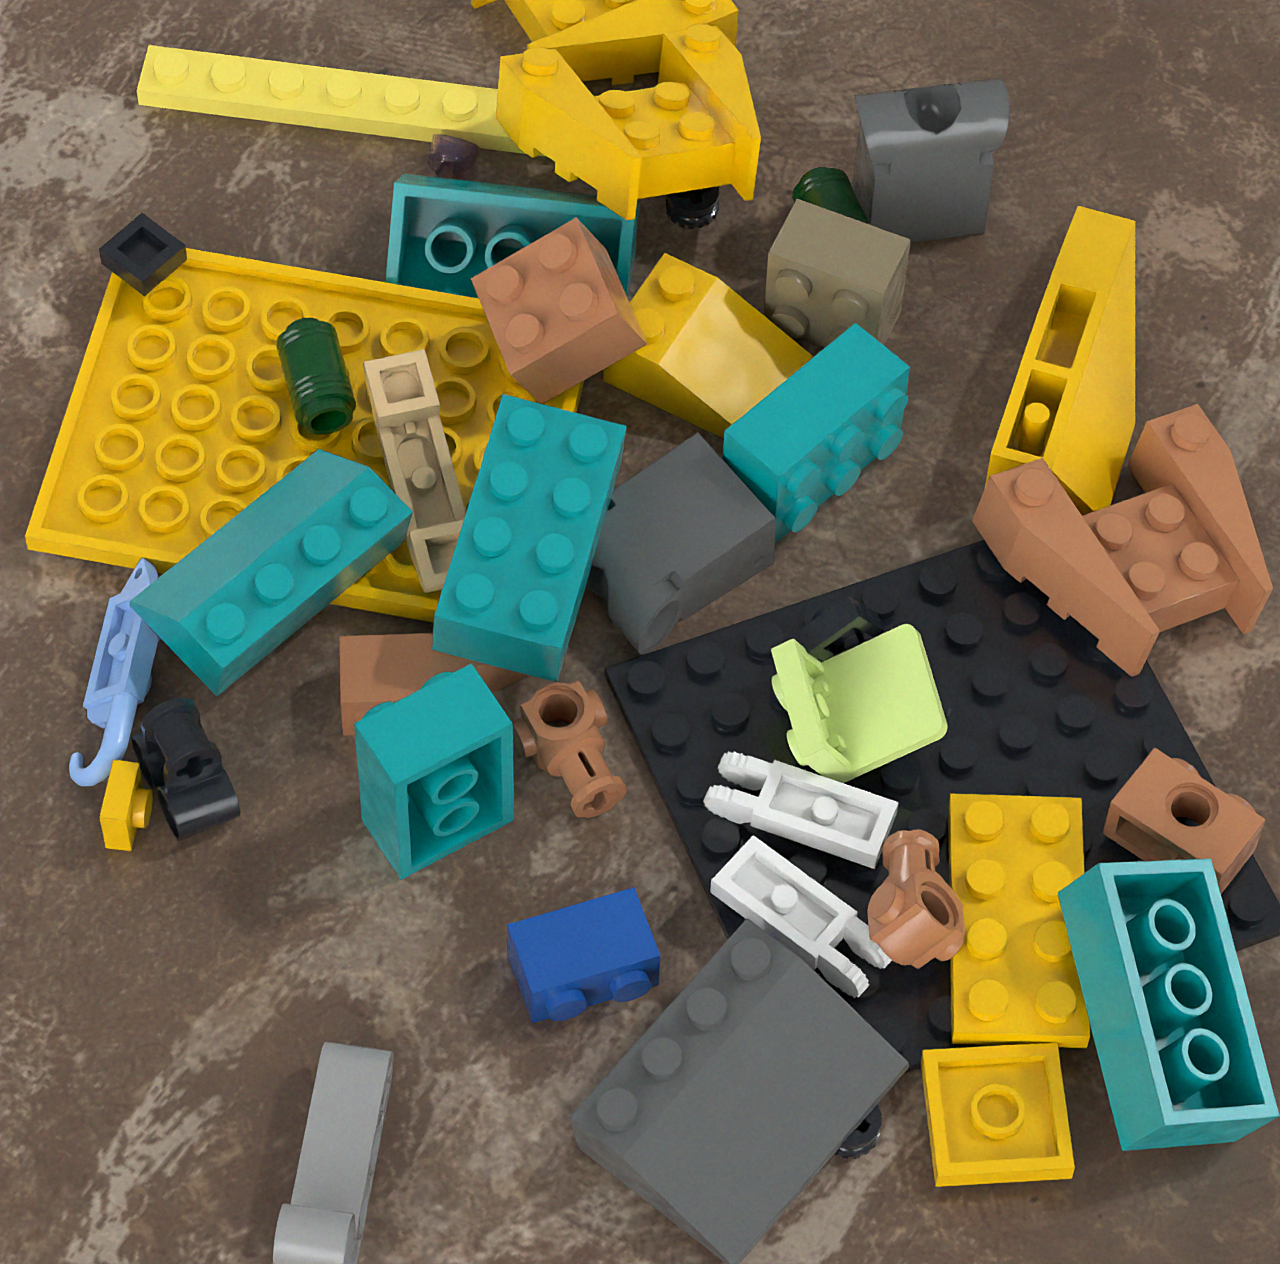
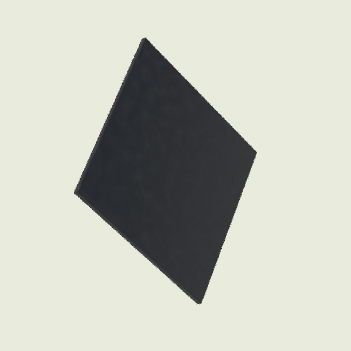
(1024, 714)

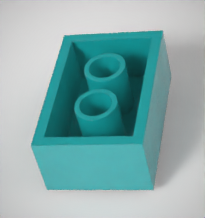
(820, 428)
(435, 770)

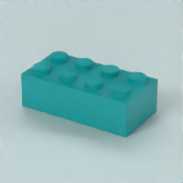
(528, 538)
(1167, 1004)

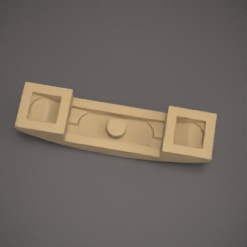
(417, 460)

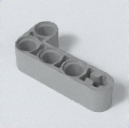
(336, 1158)

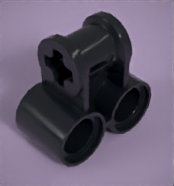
(184, 769)

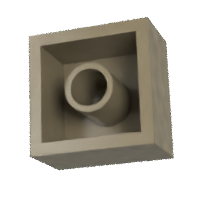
(834, 274)

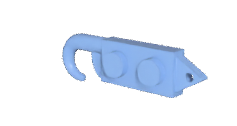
(118, 677)

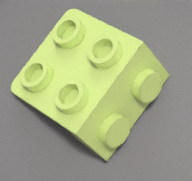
(859, 704)

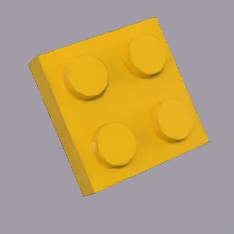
(997, 1114)

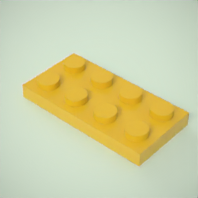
(1016, 963)

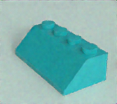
(458, 228)
(274, 567)

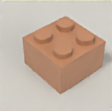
(558, 311)

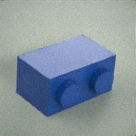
(583, 956)

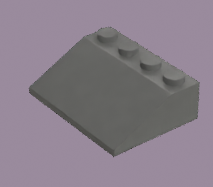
(737, 1094)

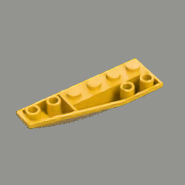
(1079, 366)

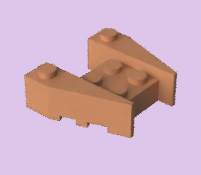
(1142, 560)

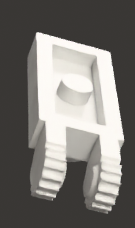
(804, 808)
(797, 913)

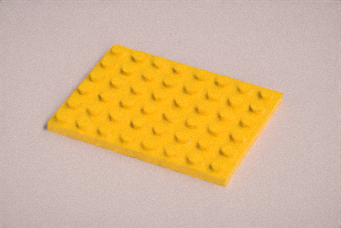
(193, 419)

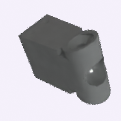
(929, 157)
(678, 542)

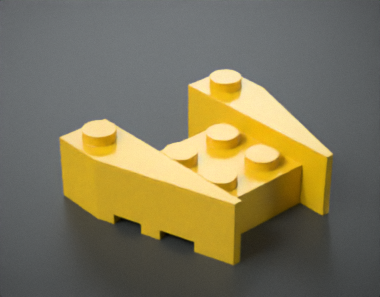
(614, 35)
(644, 142)

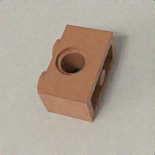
(1169, 788)

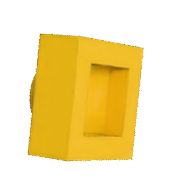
(124, 805)

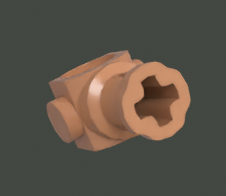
(572, 749)
(914, 908)

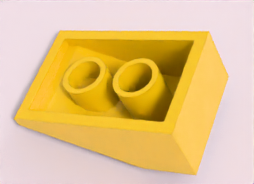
(704, 350)

